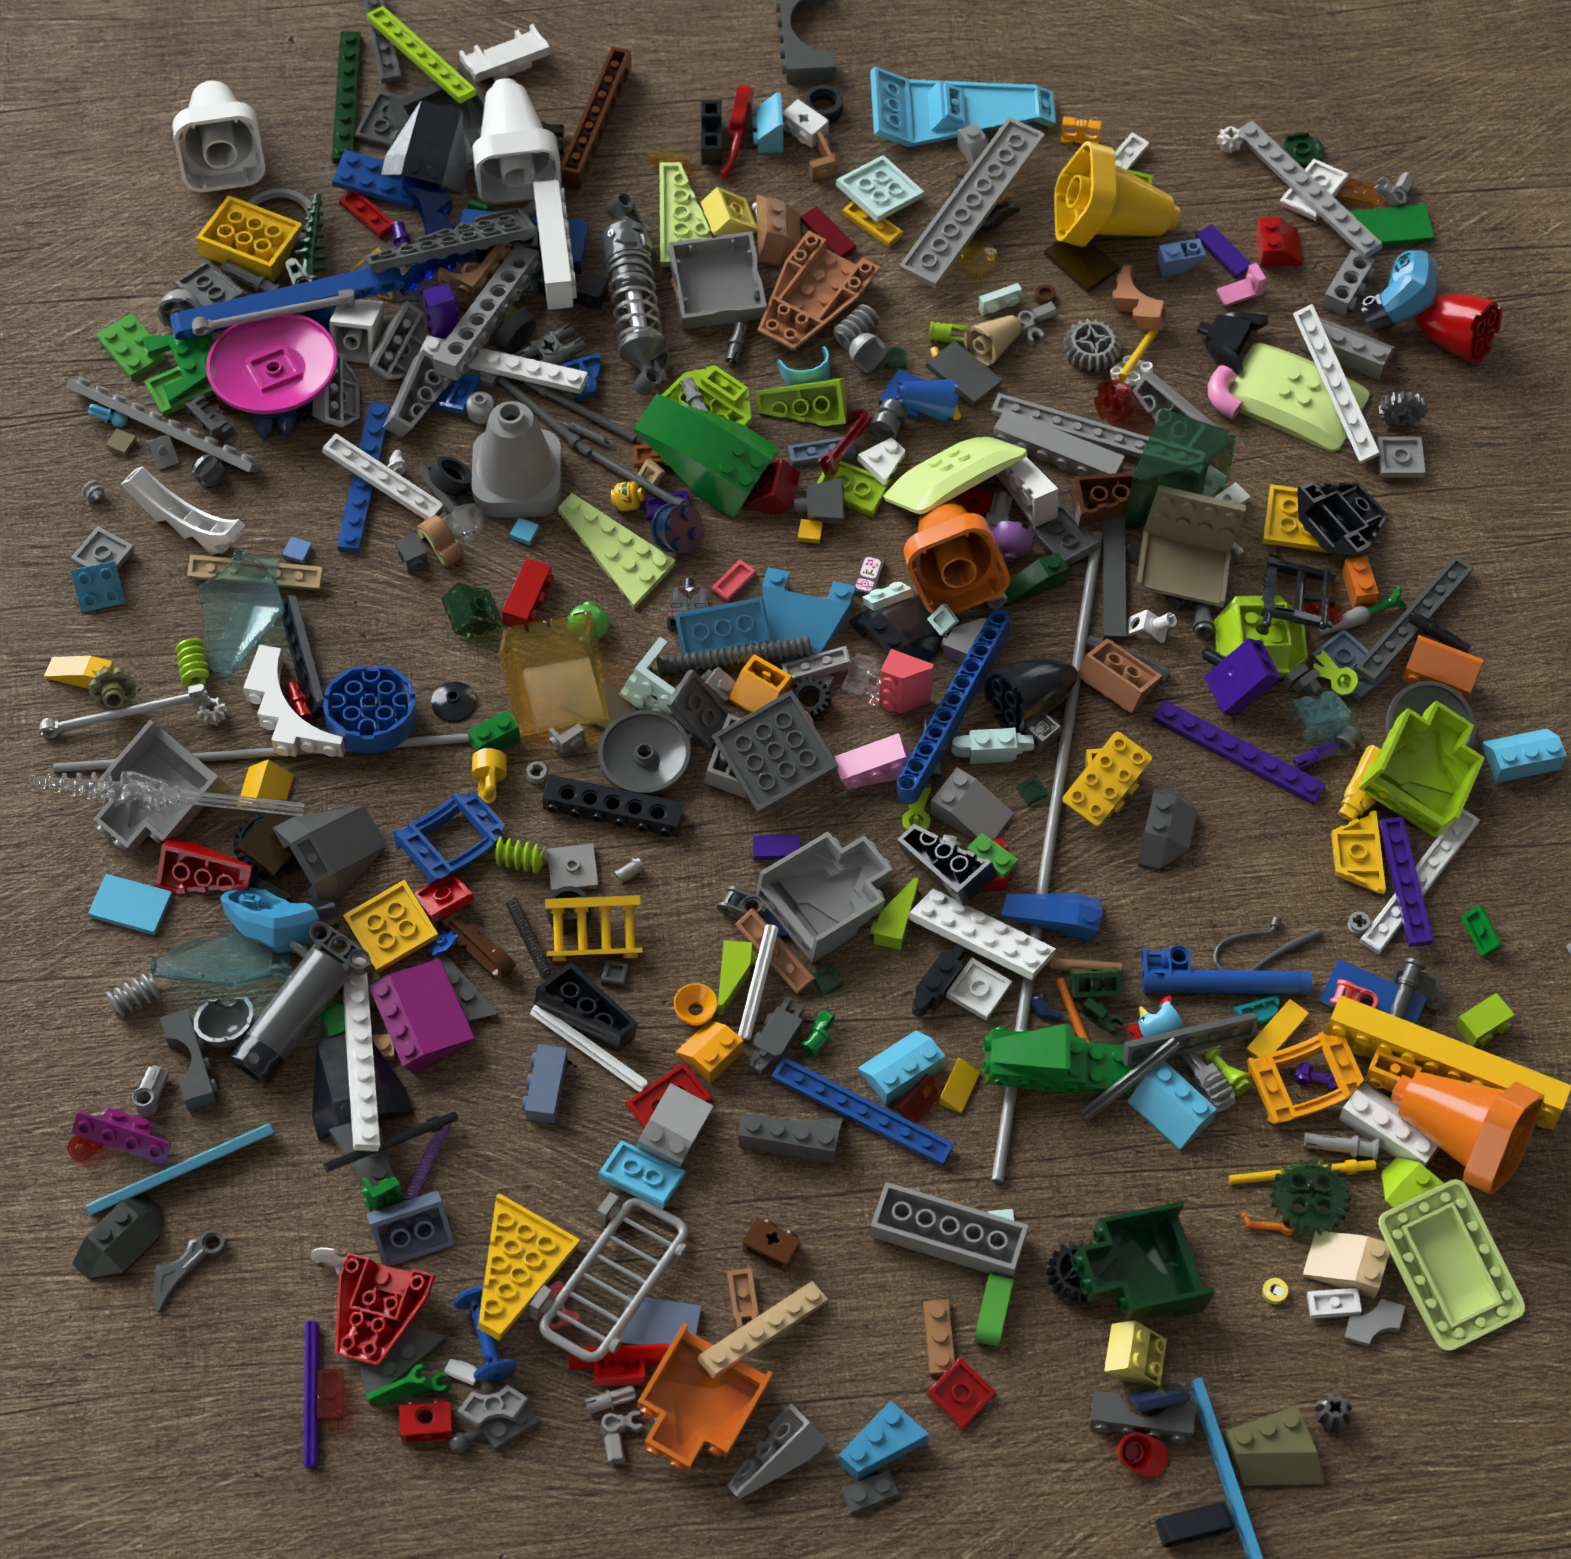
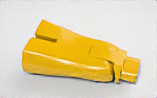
(1355, 800)

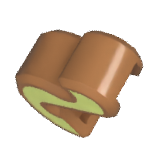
(441, 540)

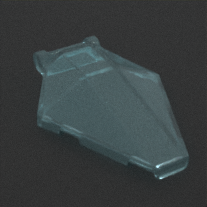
(238, 610)
(222, 961)

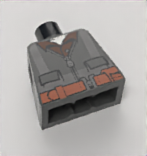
(685, 599)

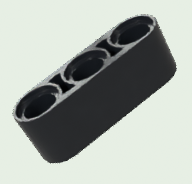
(1194, 1524)

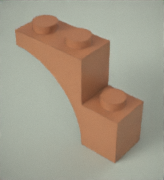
(1147, 312)

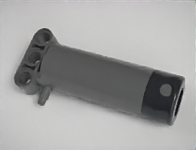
(298, 1003)

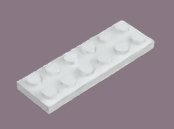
(982, 934)

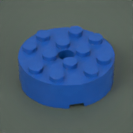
(370, 708)

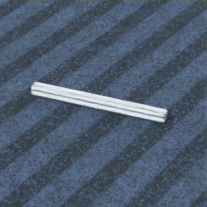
(590, 1049)

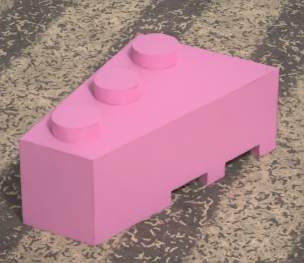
(874, 762)

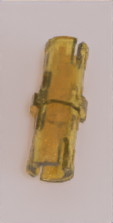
(662, 156)

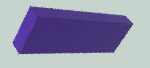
(1223, 251)

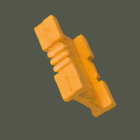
(1080, 136)

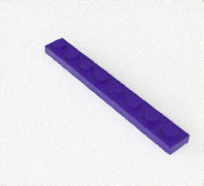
(1239, 752)

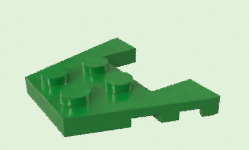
(190, 358)

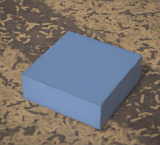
(297, 550)

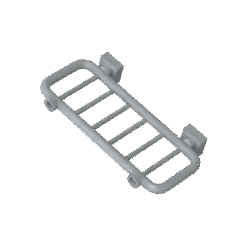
(608, 1211)

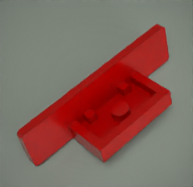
(624, 1366)

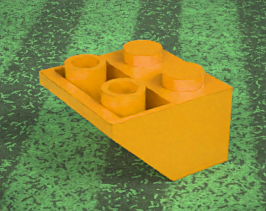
(759, 684)

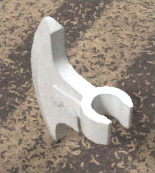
(328, 1256)

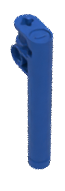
(1166, 975)

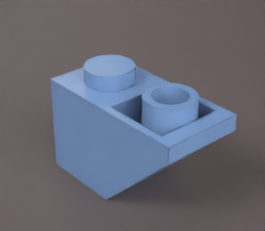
(1179, 257)

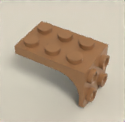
(469, 285)

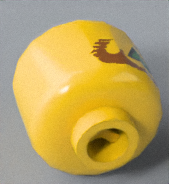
(627, 496)

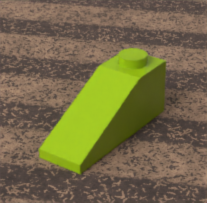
(894, 920)
(735, 970)

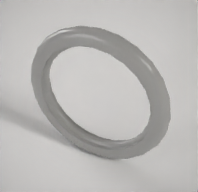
(284, 194)

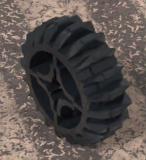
(1065, 1284)

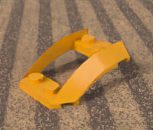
(1272, 1089)

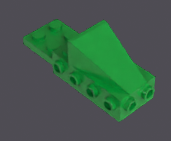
(1051, 1061)

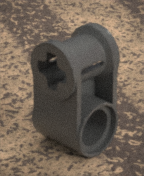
(737, 903)

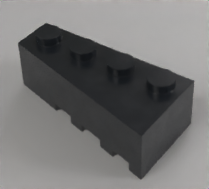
(953, 868)
(586, 1007)

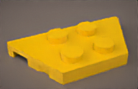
(1359, 853)

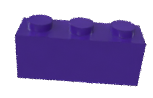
(441, 310)

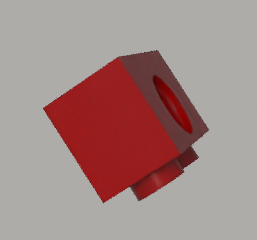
(438, 1429)

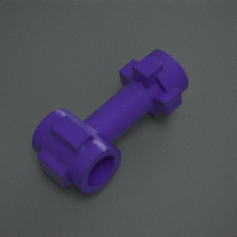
(1305, 1074)

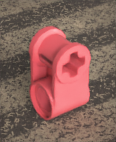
(1353, 992)

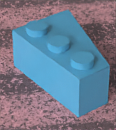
(881, 1442)

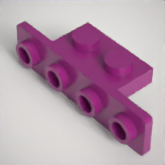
(123, 1133)

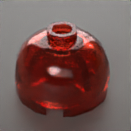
(1114, 400)

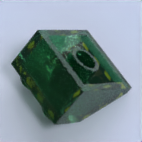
(471, 610)

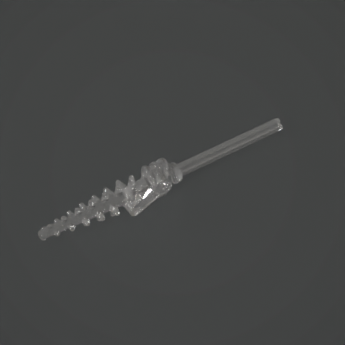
(157, 794)

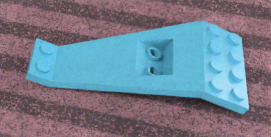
(935, 110)

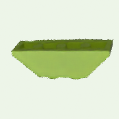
(1406, 1180)

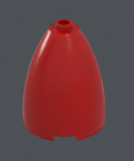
(1462, 324)

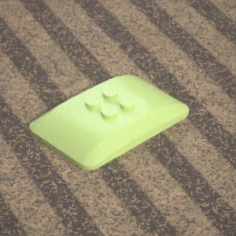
(1291, 396)
(952, 473)
(1451, 1265)

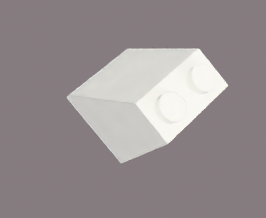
(357, 329)

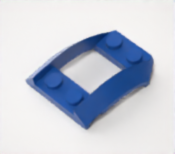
(426, 857)

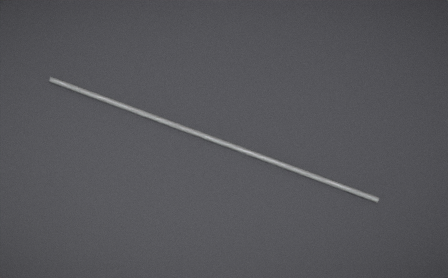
(1049, 842)

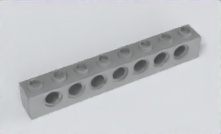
(486, 312)

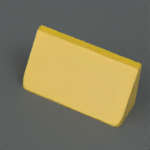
(959, 1086)

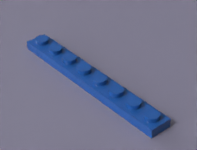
(360, 490)
(863, 1111)

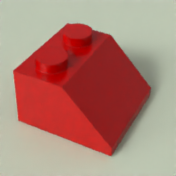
(1277, 242)

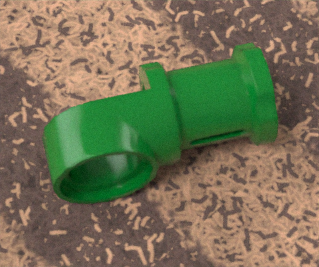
(819, 1034)

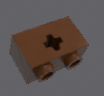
(778, 1254)

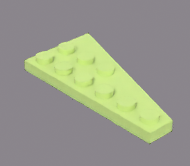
(679, 210)
(621, 554)

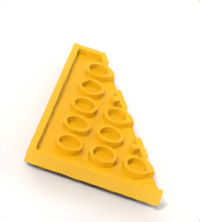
(520, 1260)

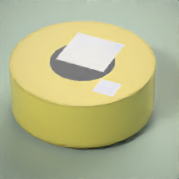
(1275, 1291)

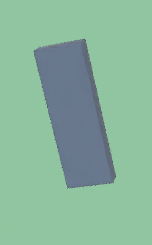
(809, 452)

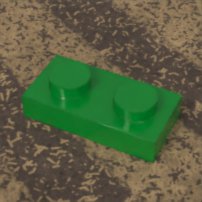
(1482, 931)

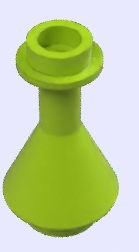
(1238, 1079)

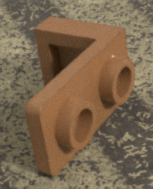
(824, 166)

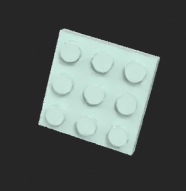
(880, 188)

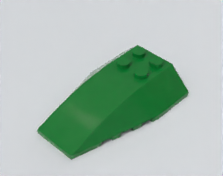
(706, 451)

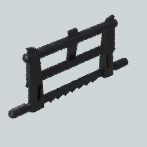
(1302, 572)

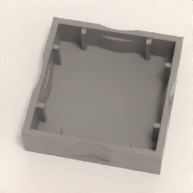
(716, 280)

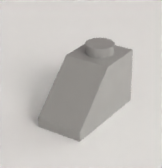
(971, 142)
(961, 639)

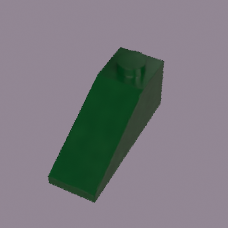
(1037, 578)

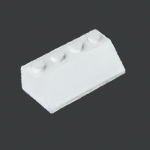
(1377, 1118)

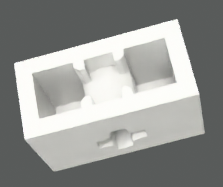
(804, 123)

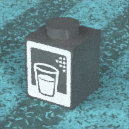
(1045, 733)

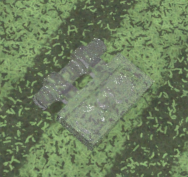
(859, 676)

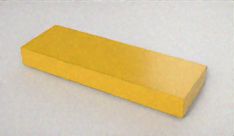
(882, 230)
(1278, 1030)

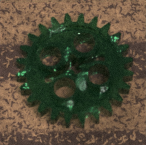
(1310, 1217)

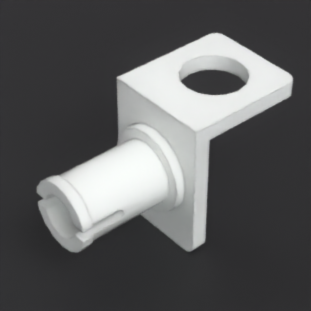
(1151, 624)

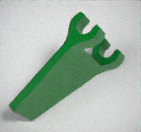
(409, 1386)

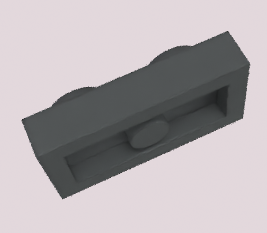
(869, 1492)

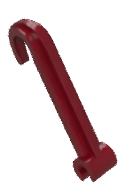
(830, 460)

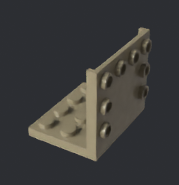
(1188, 545)

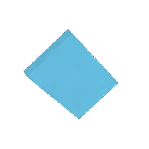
(130, 904)
(641, 1174)

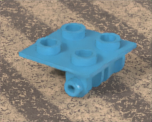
(98, 586)

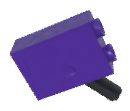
(1240, 675)

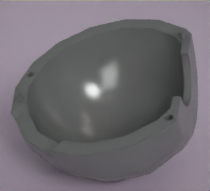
(222, 1023)

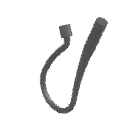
(1275, 924)

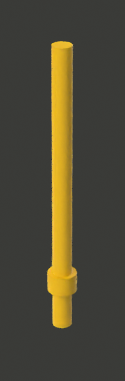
(1349, 1167)

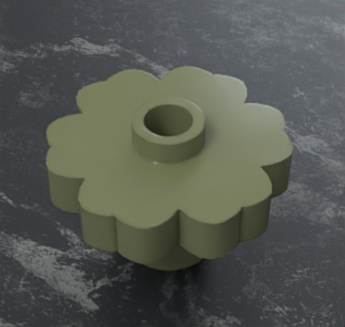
(112, 688)

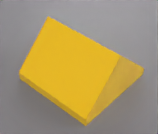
(267, 782)

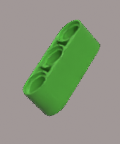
(993, 1310)

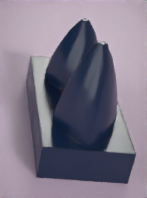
(286, 422)

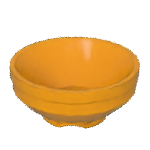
(695, 995)

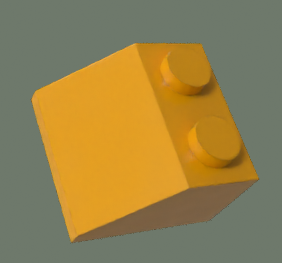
(711, 1050)

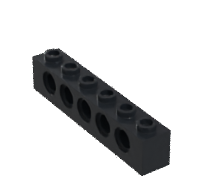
(606, 797)

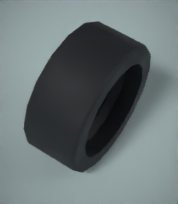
(828, 93)
(450, 476)
(569, 926)

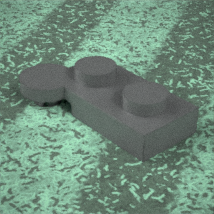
(1427, 987)

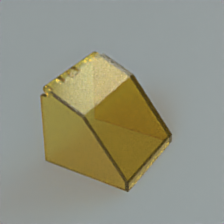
(554, 674)

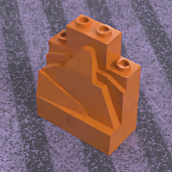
(694, 1406)

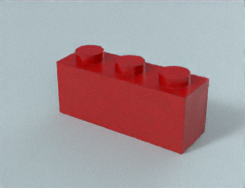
(528, 593)

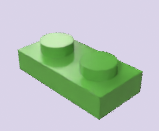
(988, 849)

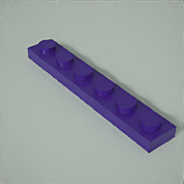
(1405, 882)

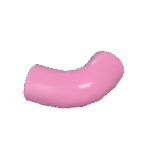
(1220, 395)

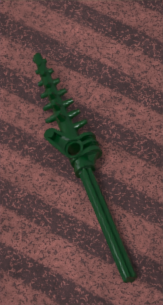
(308, 267)

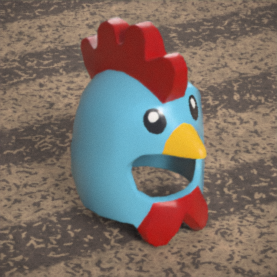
(1152, 1024)

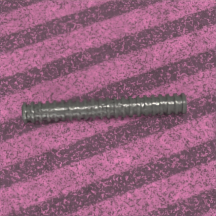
(733, 656)

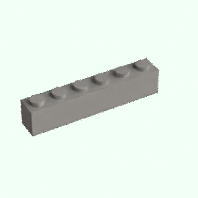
(1057, 446)

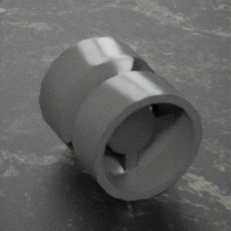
(889, 419)

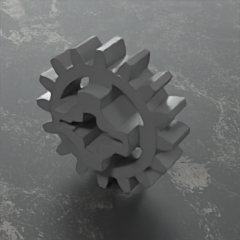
(1402, 408)

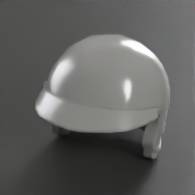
(867, 351)

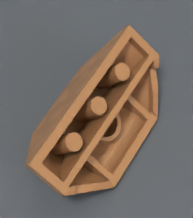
(776, 230)

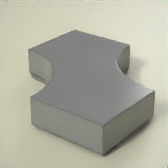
(1383, 1318)
(504, 1404)

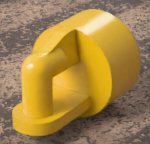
(488, 767)

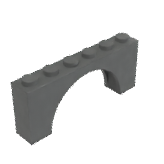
(801, 61)

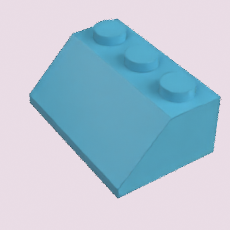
(1524, 755)
(902, 1066)
(1172, 1105)

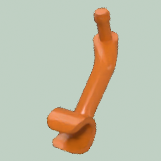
(1267, 1225)

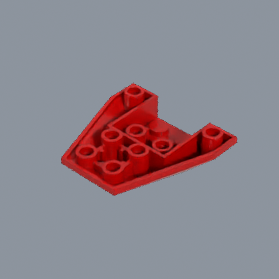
(376, 1307)

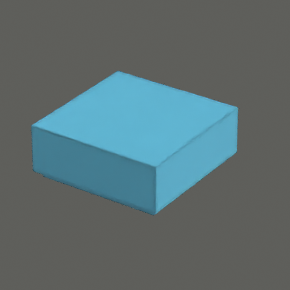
(524, 531)

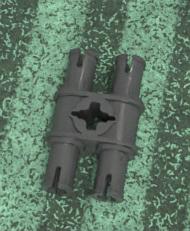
(550, 349)

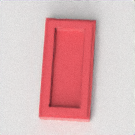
(733, 581)

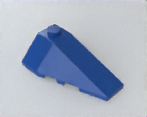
(1058, 912)

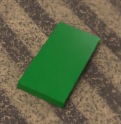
(1397, 224)

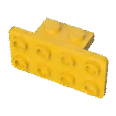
(1108, 779)

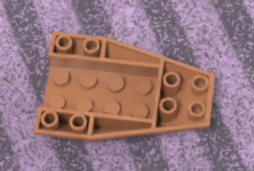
(812, 291)

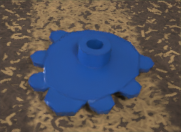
(443, 943)

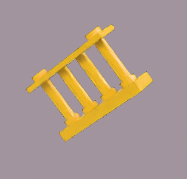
(581, 906)

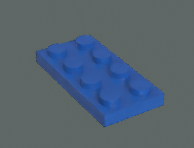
(363, 175)

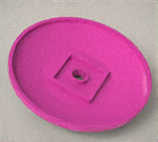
(292, 344)

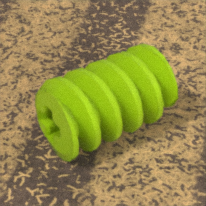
(192, 662)
(520, 856)

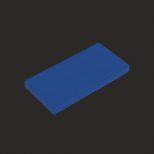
(1384, 990)

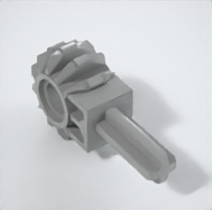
(1210, 1082)

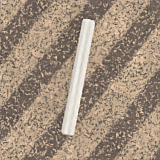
(758, 982)

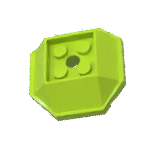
(721, 393)
(1243, 620)

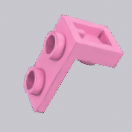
(1243, 289)

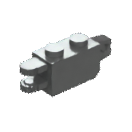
(777, 1036)

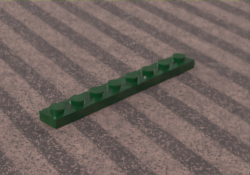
(346, 93)

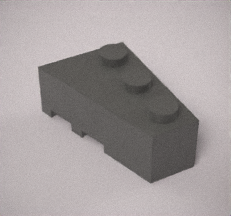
(374, 1167)

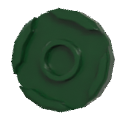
(1303, 148)

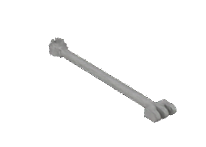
(344, 299)
(197, 694)

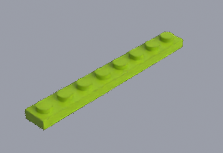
(421, 54)

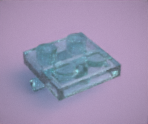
(1322, 714)

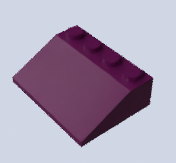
(422, 1014)

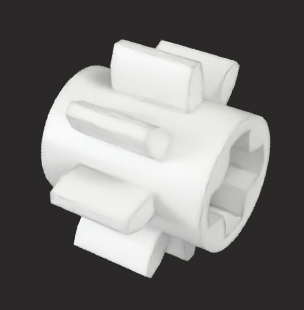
(1230, 139)
(212, 712)

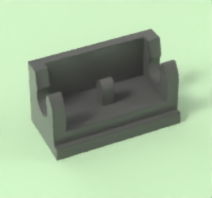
(208, 418)

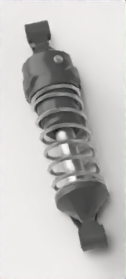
(629, 266)

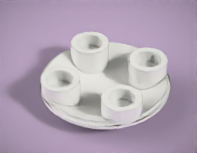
(1137, 372)

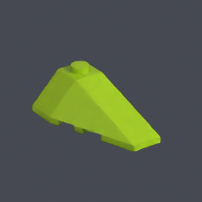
(811, 402)

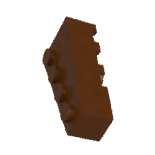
(1100, 496)

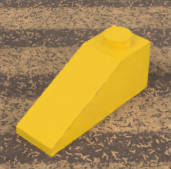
(76, 670)

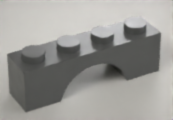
(195, 1083)
(1110, 1414)

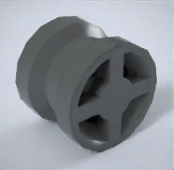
(1348, 739)

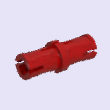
(298, 701)

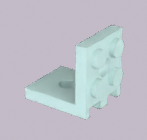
(644, 684)

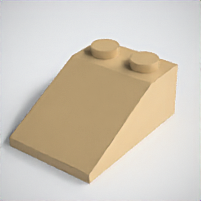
(1347, 1261)

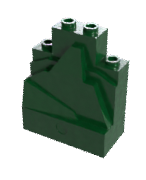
(1143, 1263)

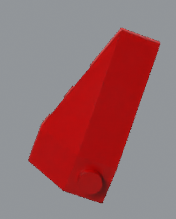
(195, 868)

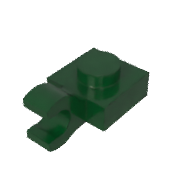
(1097, 1013)

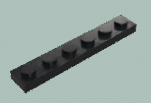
(301, 656)

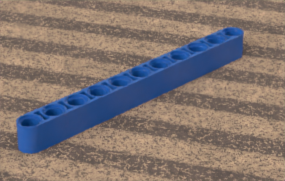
(362, 282)
(953, 707)

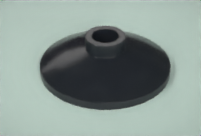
(453, 709)

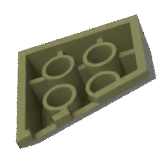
(1274, 1451)

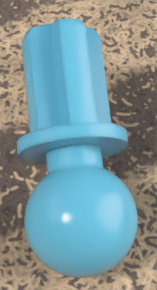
(118, 419)

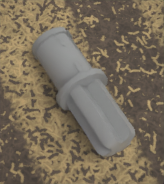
(610, 1399)

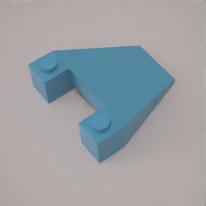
(804, 615)

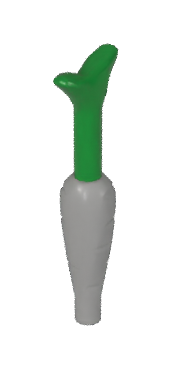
(1361, 614)

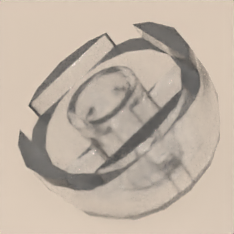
(465, 521)

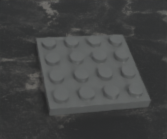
(775, 751)

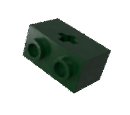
(1095, 982)

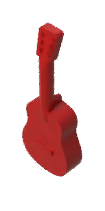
(738, 122)

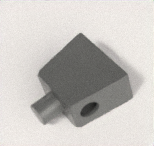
(824, 502)

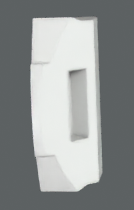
(461, 1371)

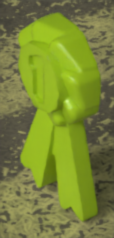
(1343, 680)
(916, 813)

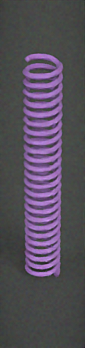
(427, 1163)

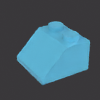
(769, 125)

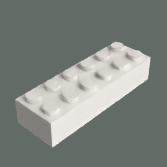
(554, 244)

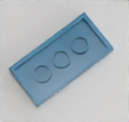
(723, 626)

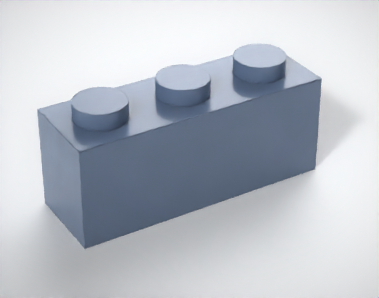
(545, 1083)

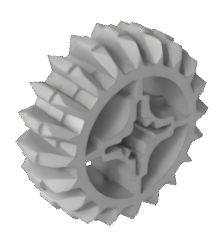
(1092, 345)

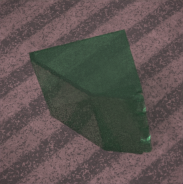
(1182, 457)

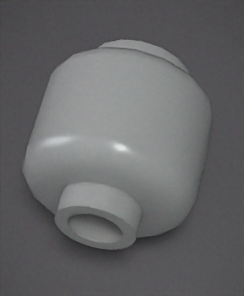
(479, 407)

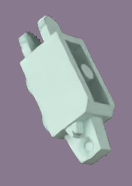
(992, 745)

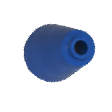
(930, 397)

